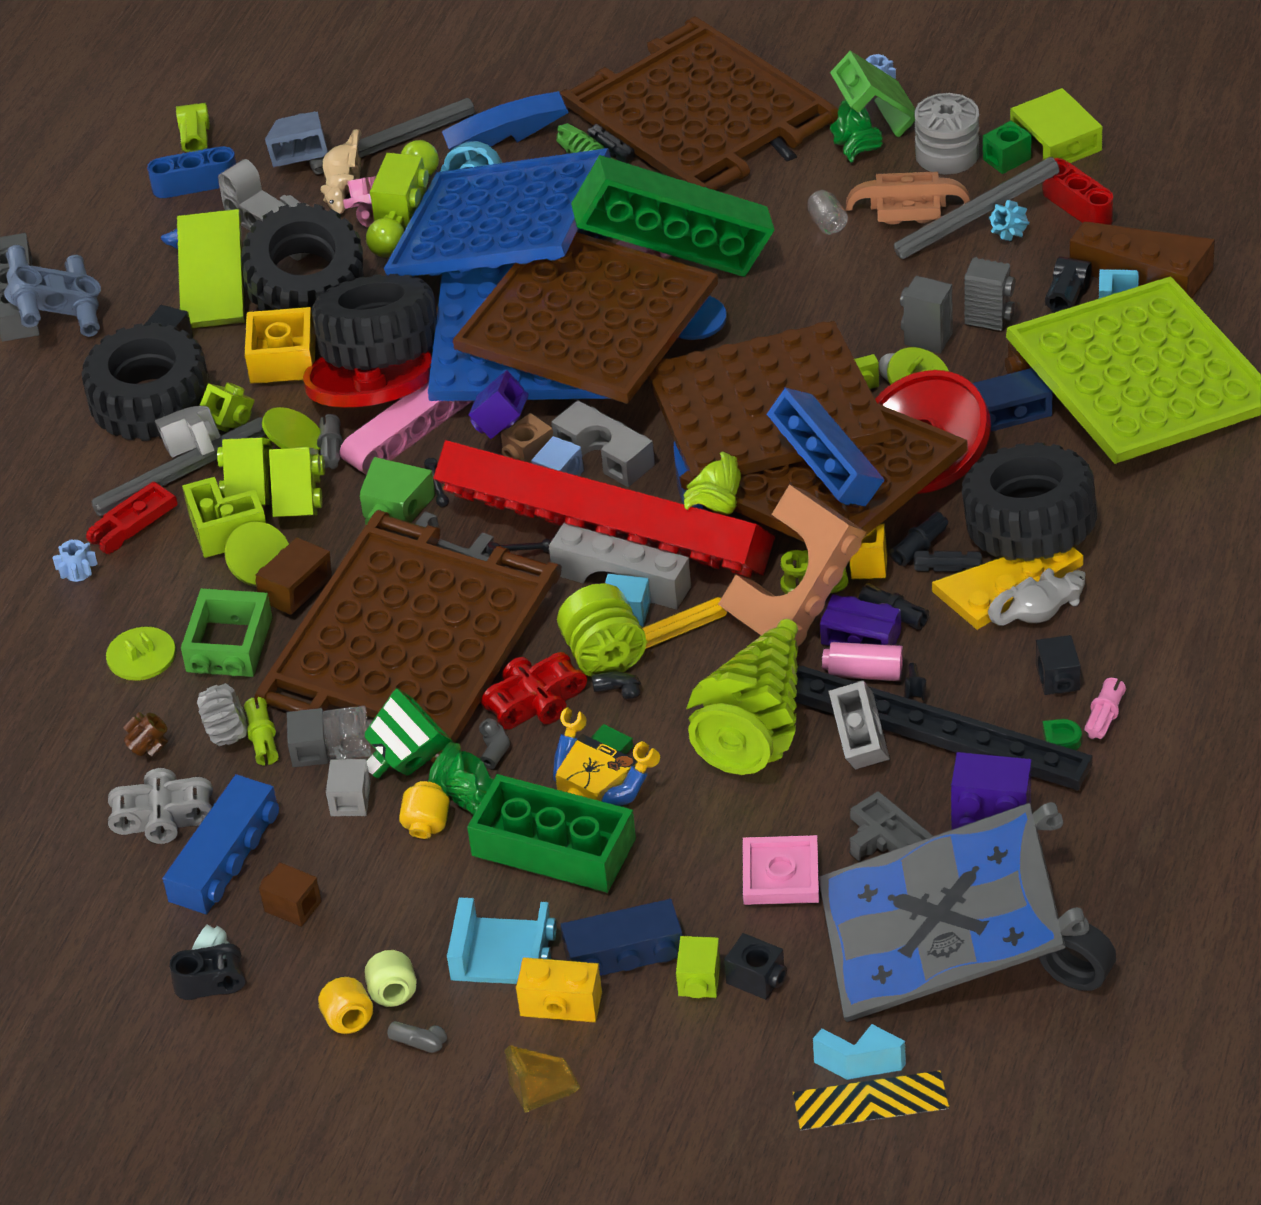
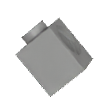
(348, 787)

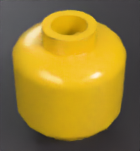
(424, 809)
(345, 1005)

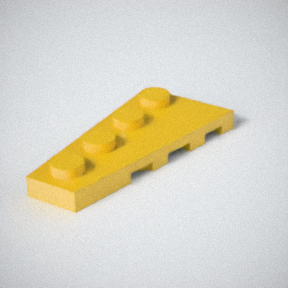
(975, 589)

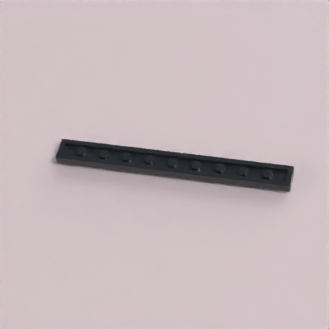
(953, 730)

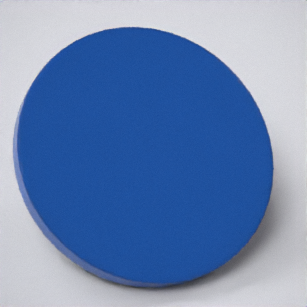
(707, 320)

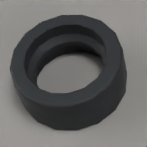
(1077, 972)

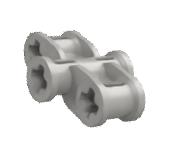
(155, 806)

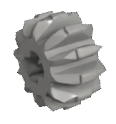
(222, 714)

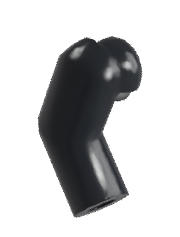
(616, 680)

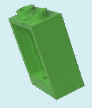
(227, 608)

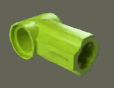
(193, 126)

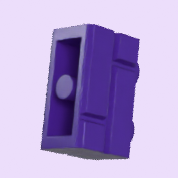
(859, 622)

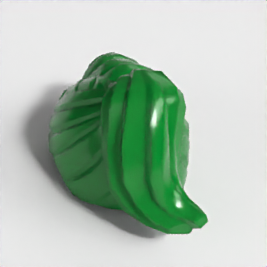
(855, 131)
(461, 776)

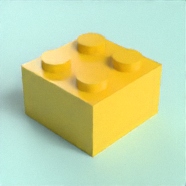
(279, 344)

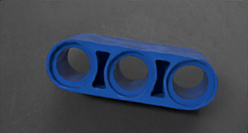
(189, 171)

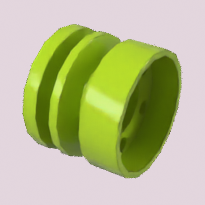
(601, 629)

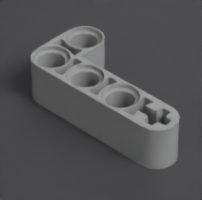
(243, 191)

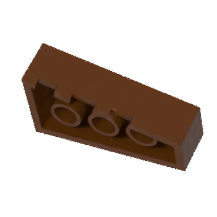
(1147, 251)

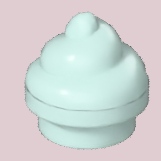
(210, 937)

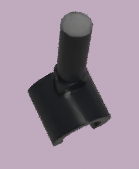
(914, 684)

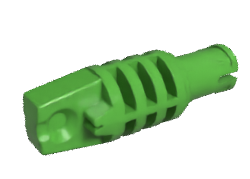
(576, 140)

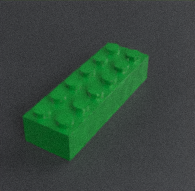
(672, 216)

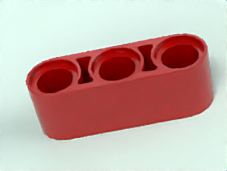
(1079, 194)

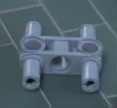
(52, 290)

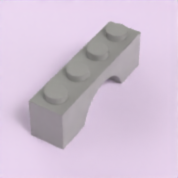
(588, 552)

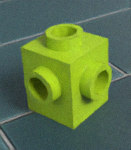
(227, 405)

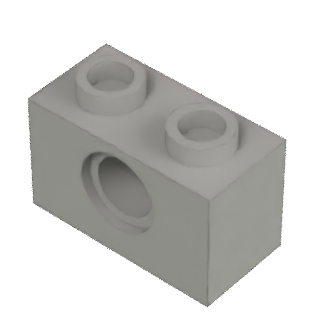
(859, 725)

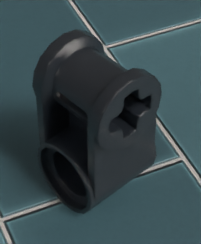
(204, 973)

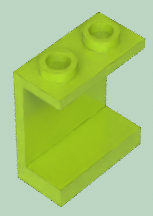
(1060, 126)

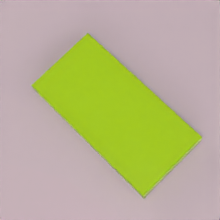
(211, 268)

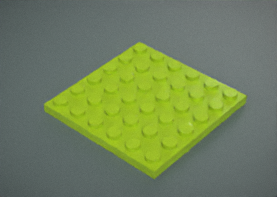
(1141, 368)

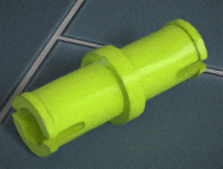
(261, 731)

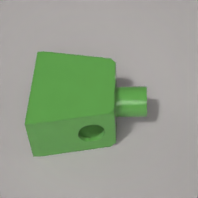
(396, 489)

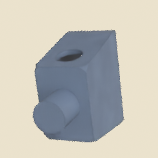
(299, 139)

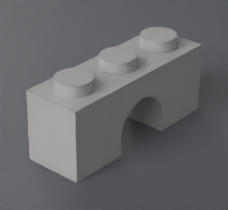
(623, 451)

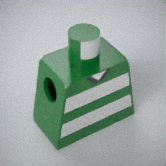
(403, 736)

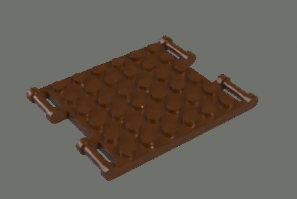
(699, 105)
(409, 622)

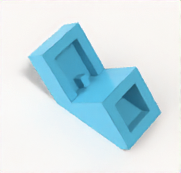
(872, 1055)

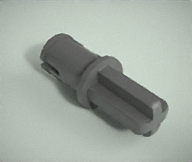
(330, 440)

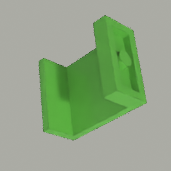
(862, 81)

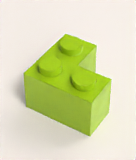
(245, 467)
(294, 481)
(217, 516)

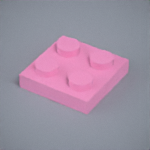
(780, 870)

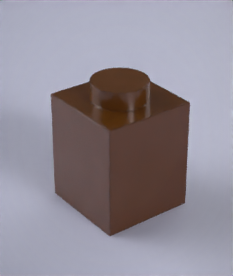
(290, 894)

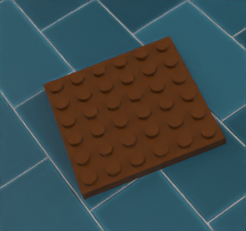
(589, 317)
(722, 396)
(905, 462)

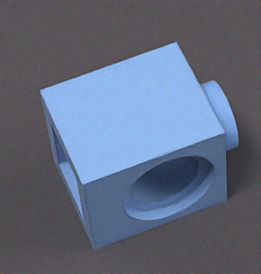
(560, 456)

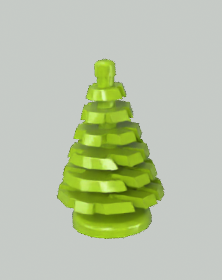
(748, 705)

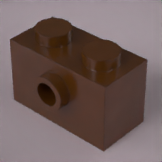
(294, 575)

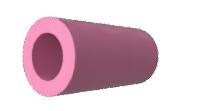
(863, 661)

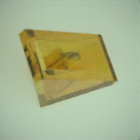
(538, 1077)

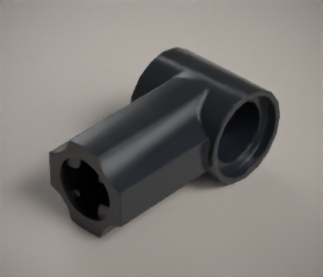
(1069, 279)

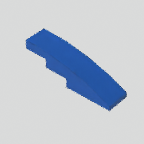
(514, 118)

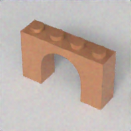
(830, 545)

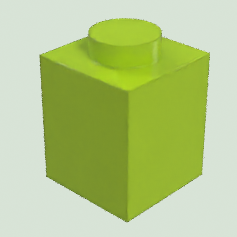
(698, 967)

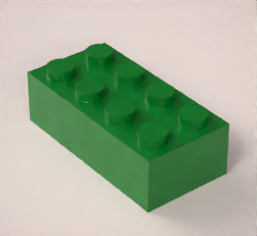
(552, 832)

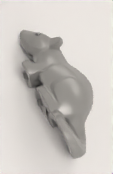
(1038, 600)

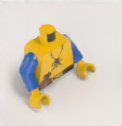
(597, 770)

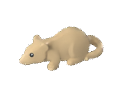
(339, 167)

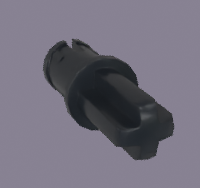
(919, 538)

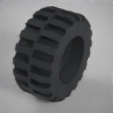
(295, 232)
(375, 321)
(138, 356)
(1029, 501)

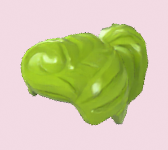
(715, 486)

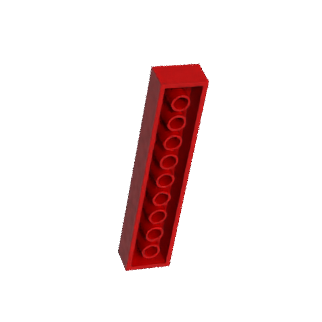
(603, 509)

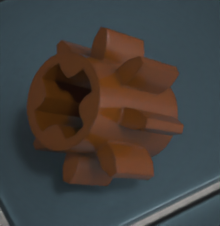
(145, 734)

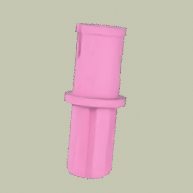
(1104, 708)

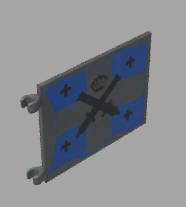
(944, 911)

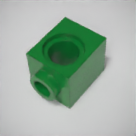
(1007, 147)

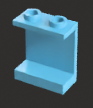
(494, 947)

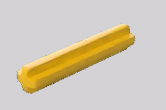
(683, 622)

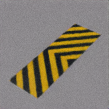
(870, 1100)

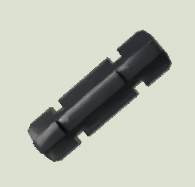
(616, 147)
(946, 560)

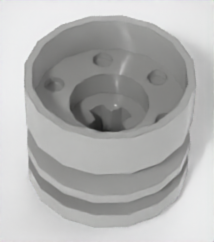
(946, 133)

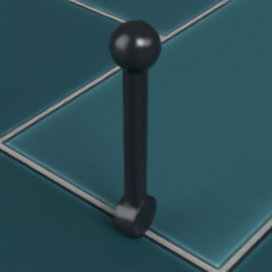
(441, 499)
(544, 545)

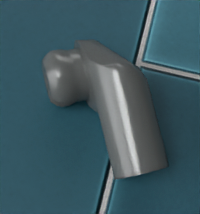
(496, 742)
(427, 1040)

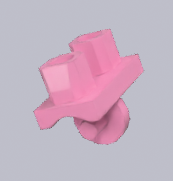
(361, 198)

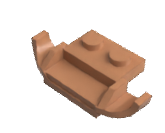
(907, 196)

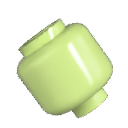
(390, 978)

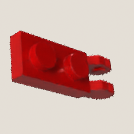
(131, 517)

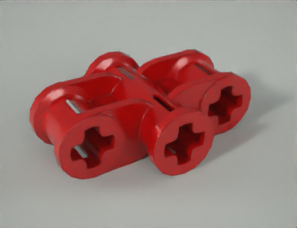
(534, 690)

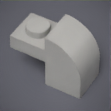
(188, 430)

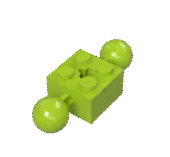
(397, 194)

